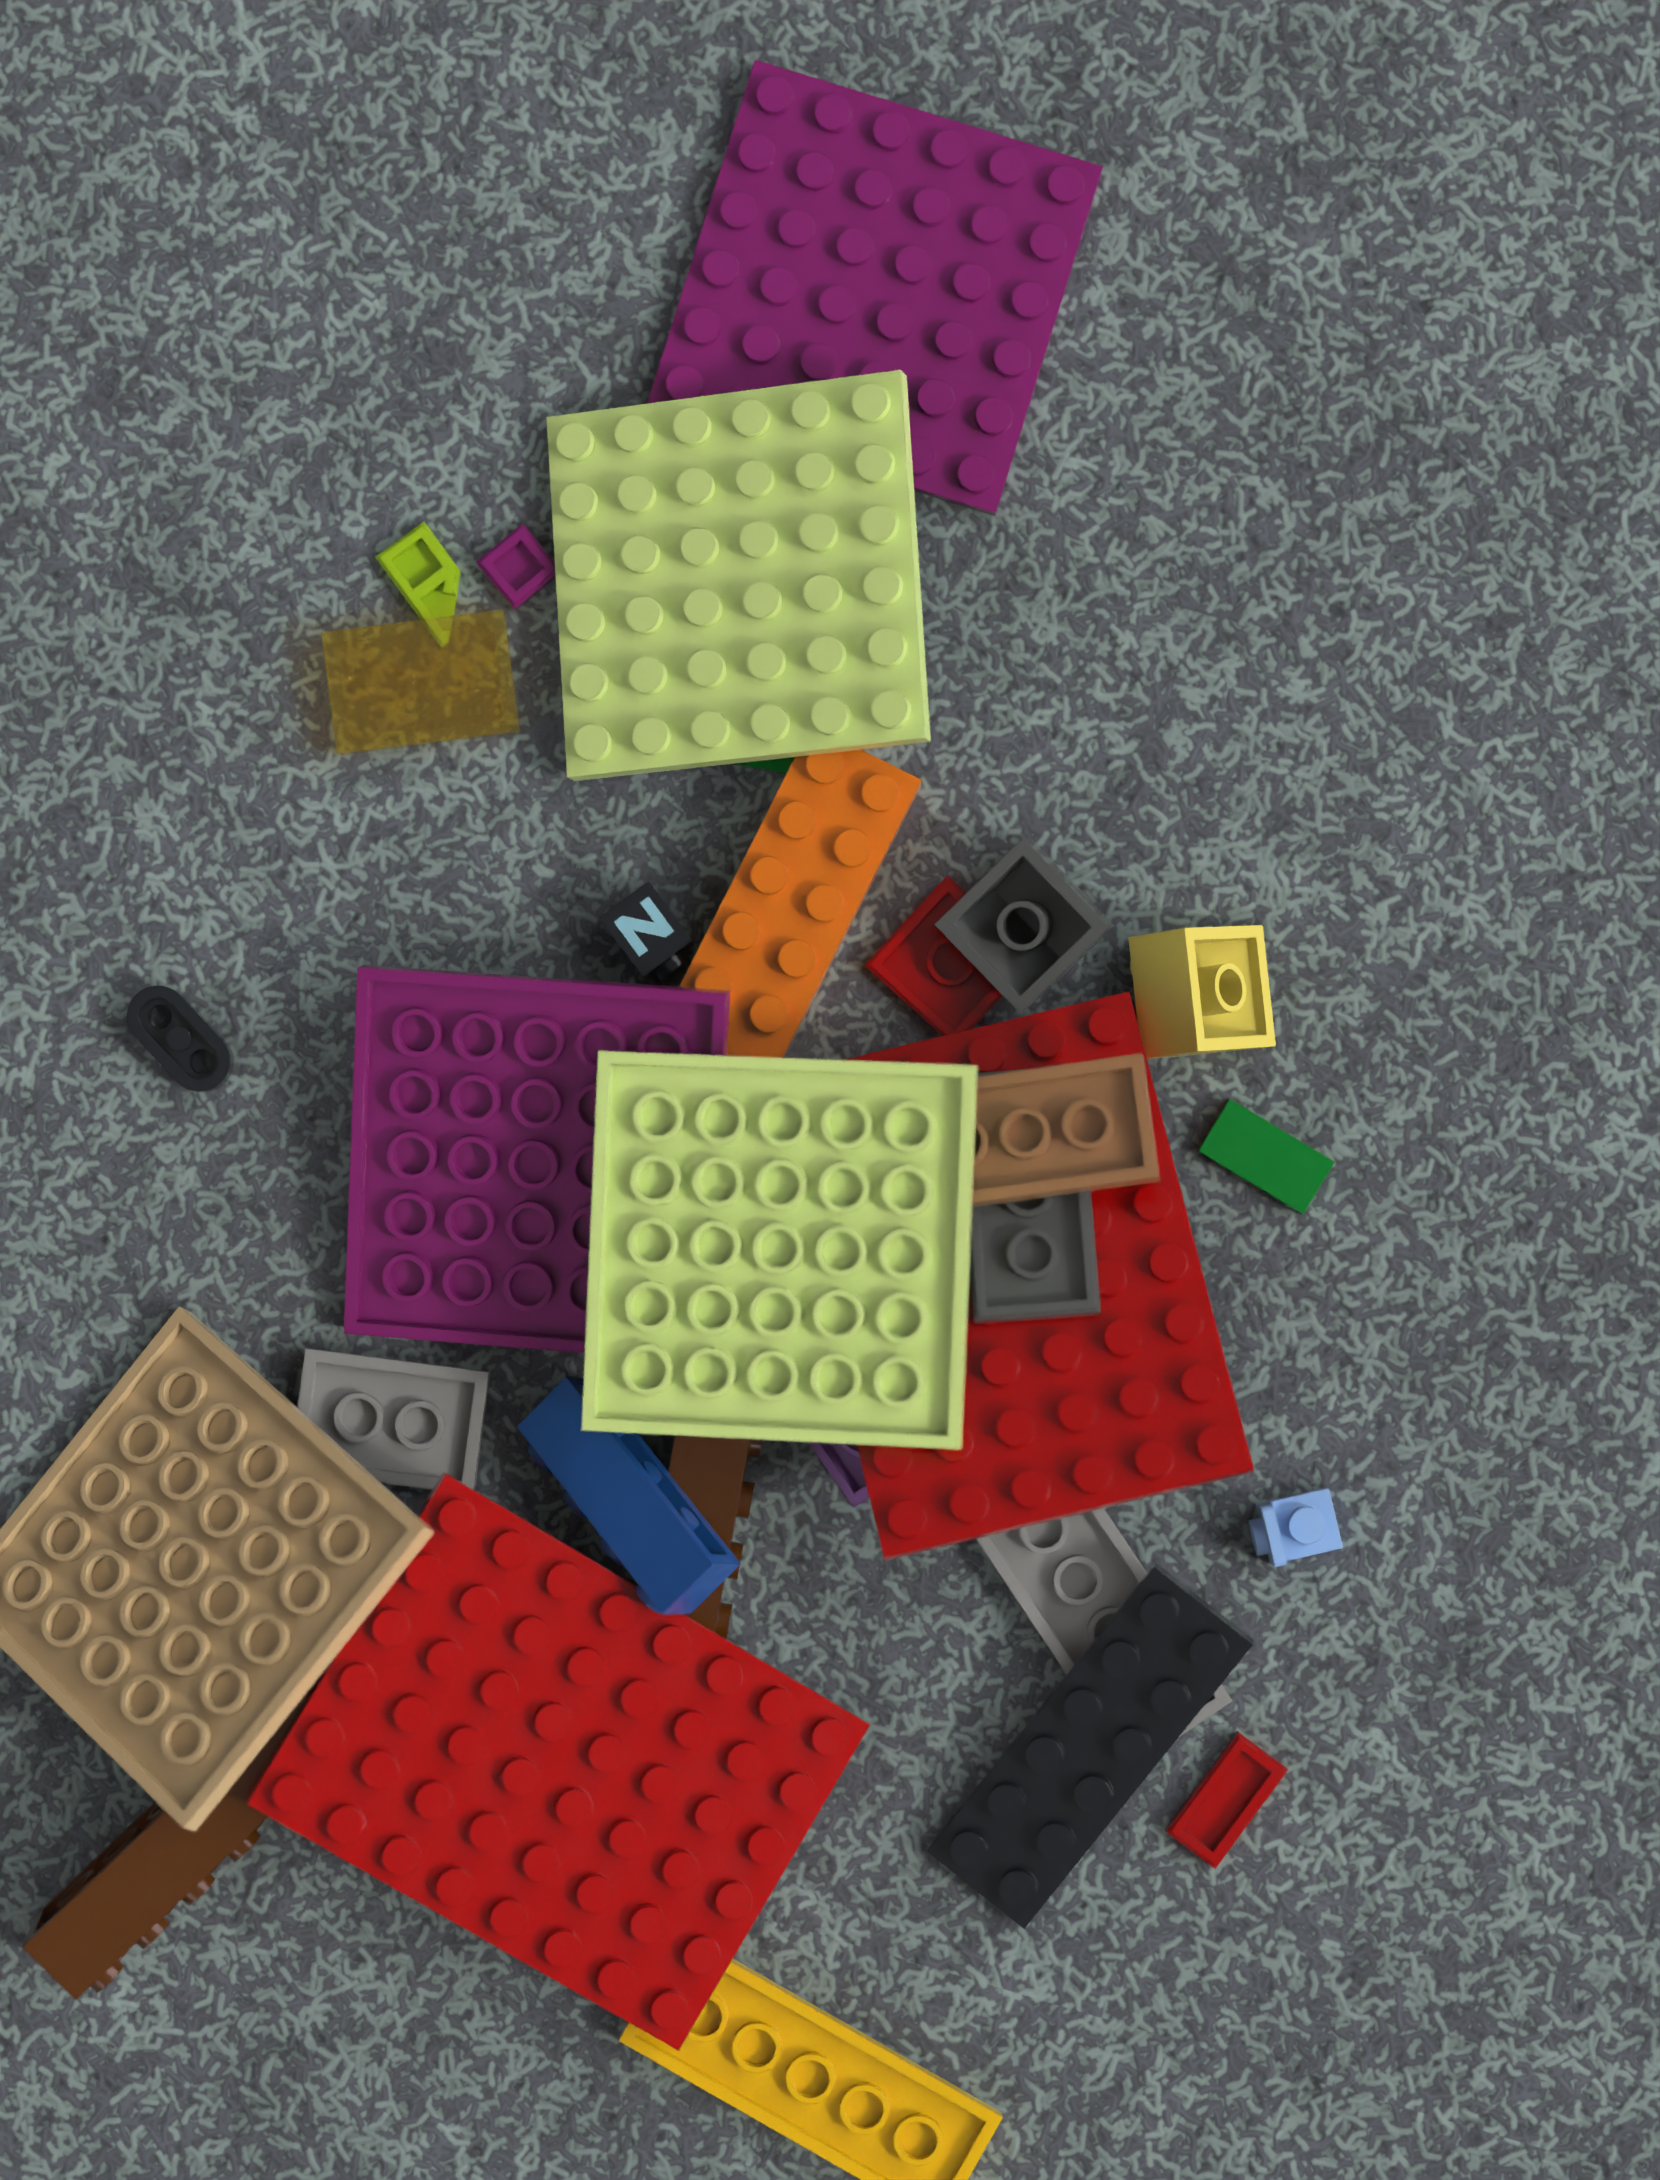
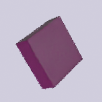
(518, 567)

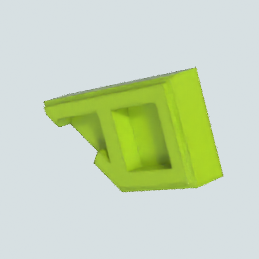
(423, 573)

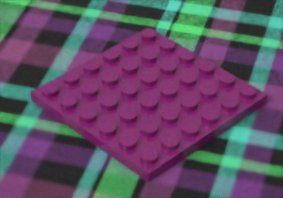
(877, 246)
(484, 1145)

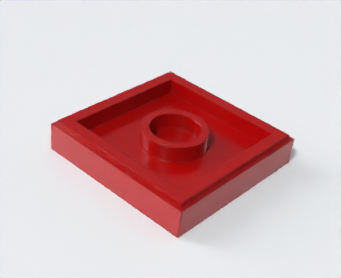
(931, 971)

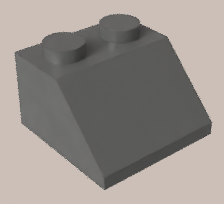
(1024, 924)

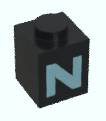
(649, 933)

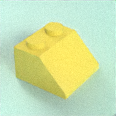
(1202, 990)

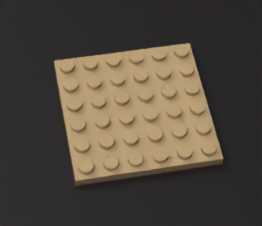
(194, 1567)

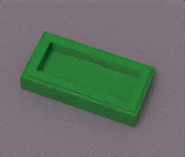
(1265, 1156)

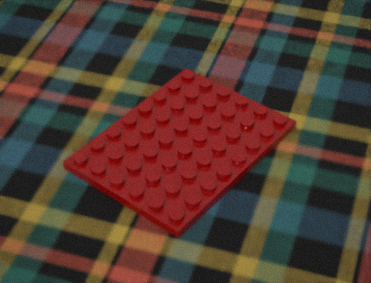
(1079, 1405)
(560, 1764)

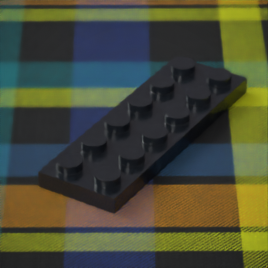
(1090, 1745)

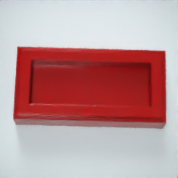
(1226, 1799)

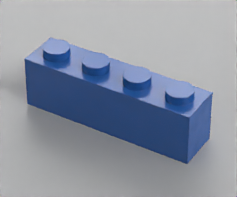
(630, 1502)

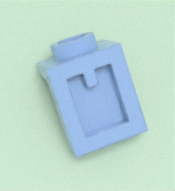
(1295, 1527)

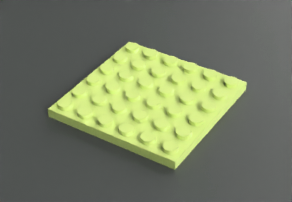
(738, 577)
(780, 1249)

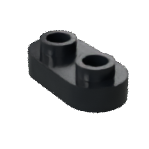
(180, 1039)

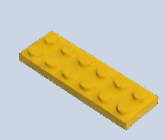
(825, 2084)

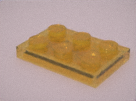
(421, 682)

